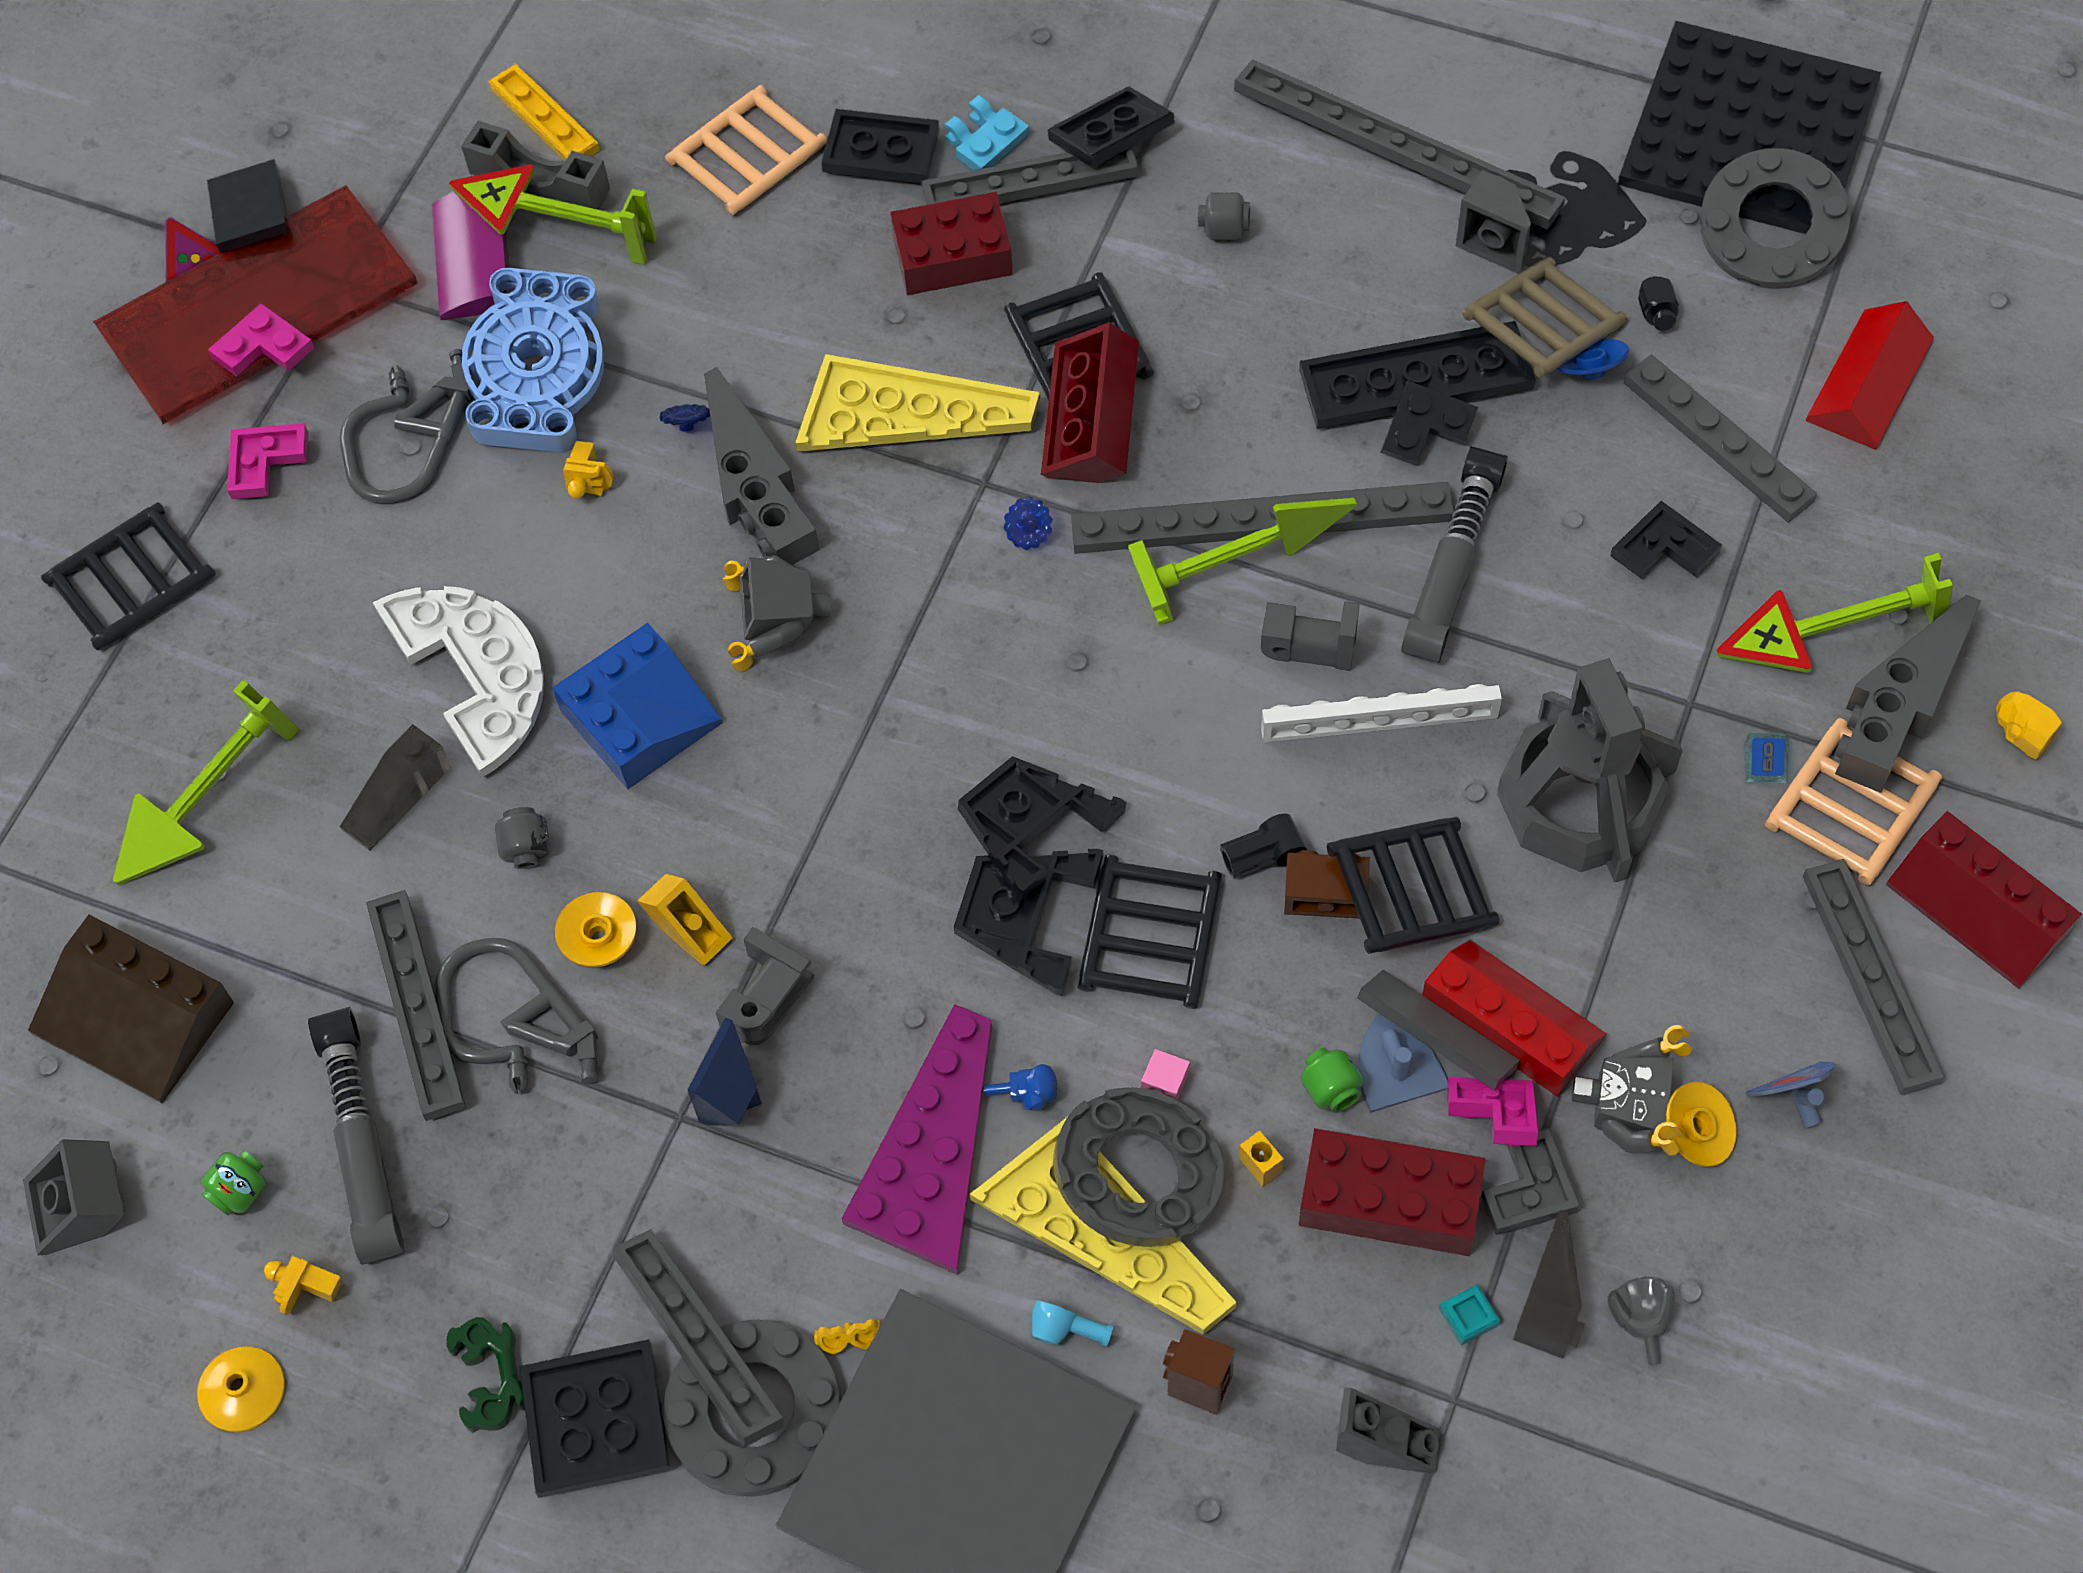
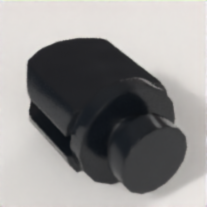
(1658, 302)

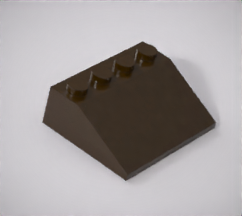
(128, 1008)

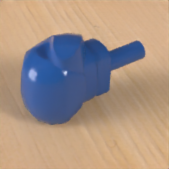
(1030, 1086)

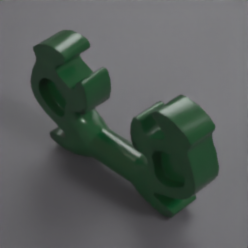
(491, 1410)

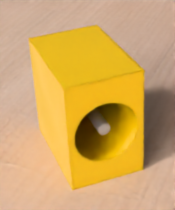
(1261, 1158)

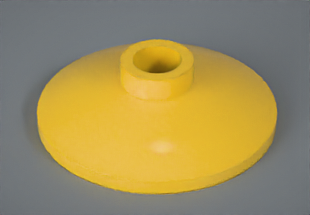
(594, 914)
(1705, 1122)
(250, 1404)

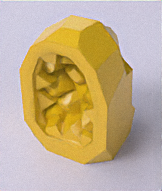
(2027, 723)

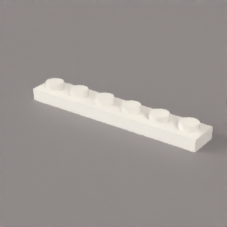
(1381, 713)

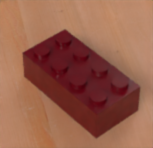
(1392, 1192)

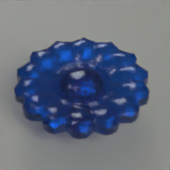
(685, 415)
(1028, 523)

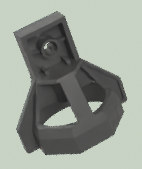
(1597, 741)

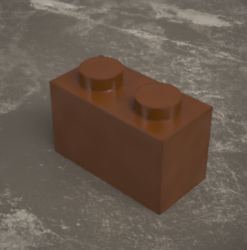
(1318, 886)
(1198, 1370)

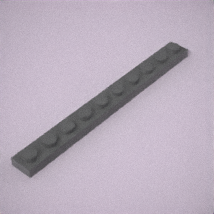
(1386, 137)
(1242, 517)

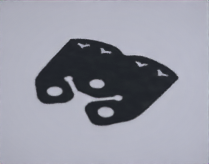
(1587, 212)

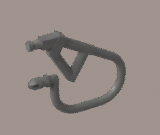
(408, 420)
(579, 1039)

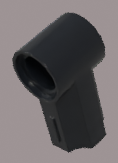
(1263, 847)

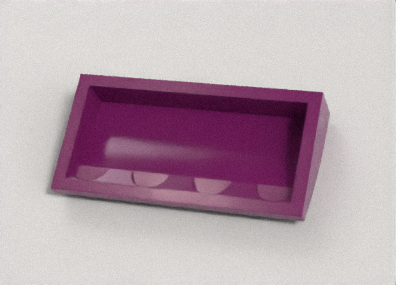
(465, 258)

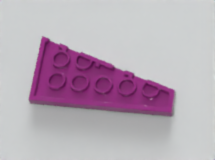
(924, 1164)

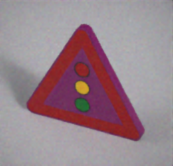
(184, 248)

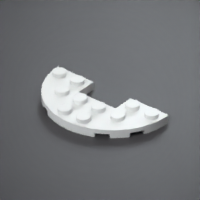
(492, 654)

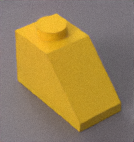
(685, 918)

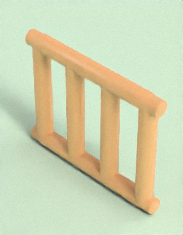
(759, 181)
(1887, 840)

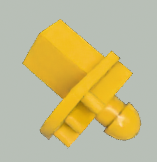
(584, 473)
(300, 1276)

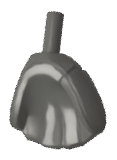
(1643, 1310)

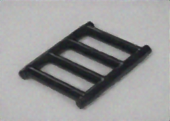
(1031, 341)
(123, 536)
(1412, 932)
(1195, 956)

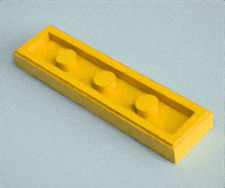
(542, 113)

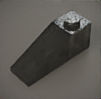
(395, 786)
(1555, 1298)

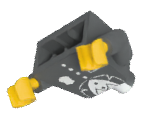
(774, 605)
(1635, 1094)

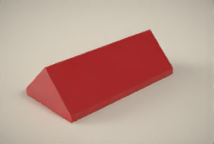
(1872, 374)

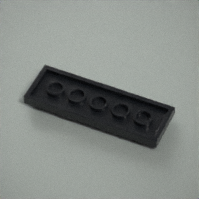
(1372, 379)

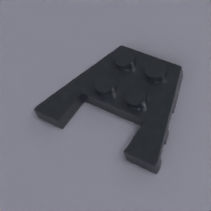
(1020, 804)
(1007, 926)

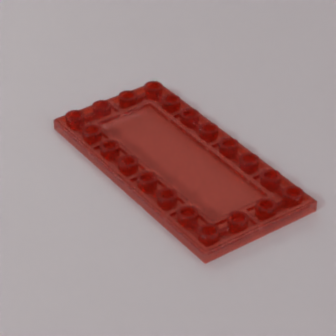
(312, 277)

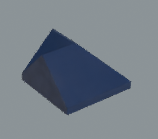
(724, 1081)

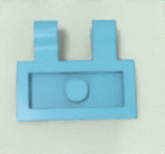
(992, 141)

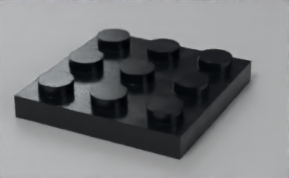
(594, 1418)

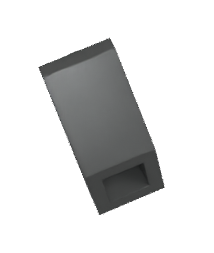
(1385, 1435)

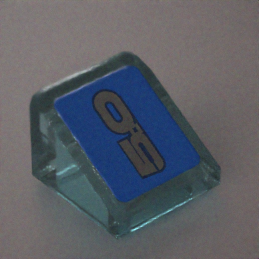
(1766, 757)

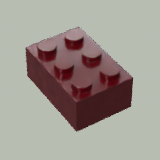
(951, 243)

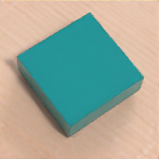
(1469, 1314)

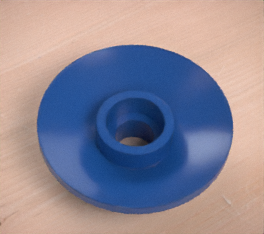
(1597, 359)

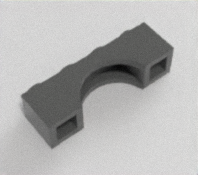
(575, 180)

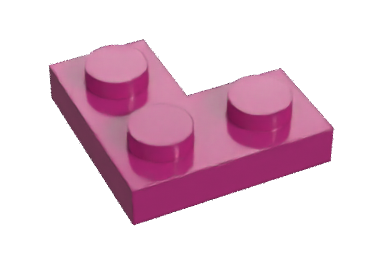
(257, 335)
(258, 448)
(1508, 1106)

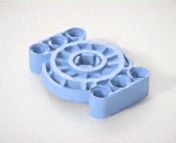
(526, 327)

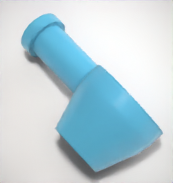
(1053, 1323)

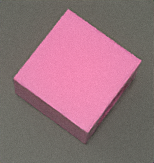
(1166, 1074)

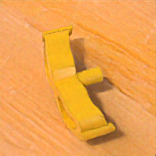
(836, 1338)

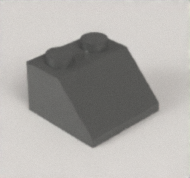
(1494, 222)
(73, 1195)

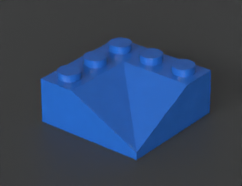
(636, 705)

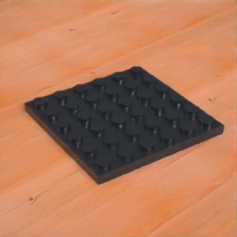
(1739, 96)

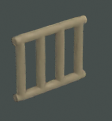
(1564, 349)

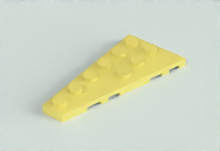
(888, 404)
(1160, 1275)

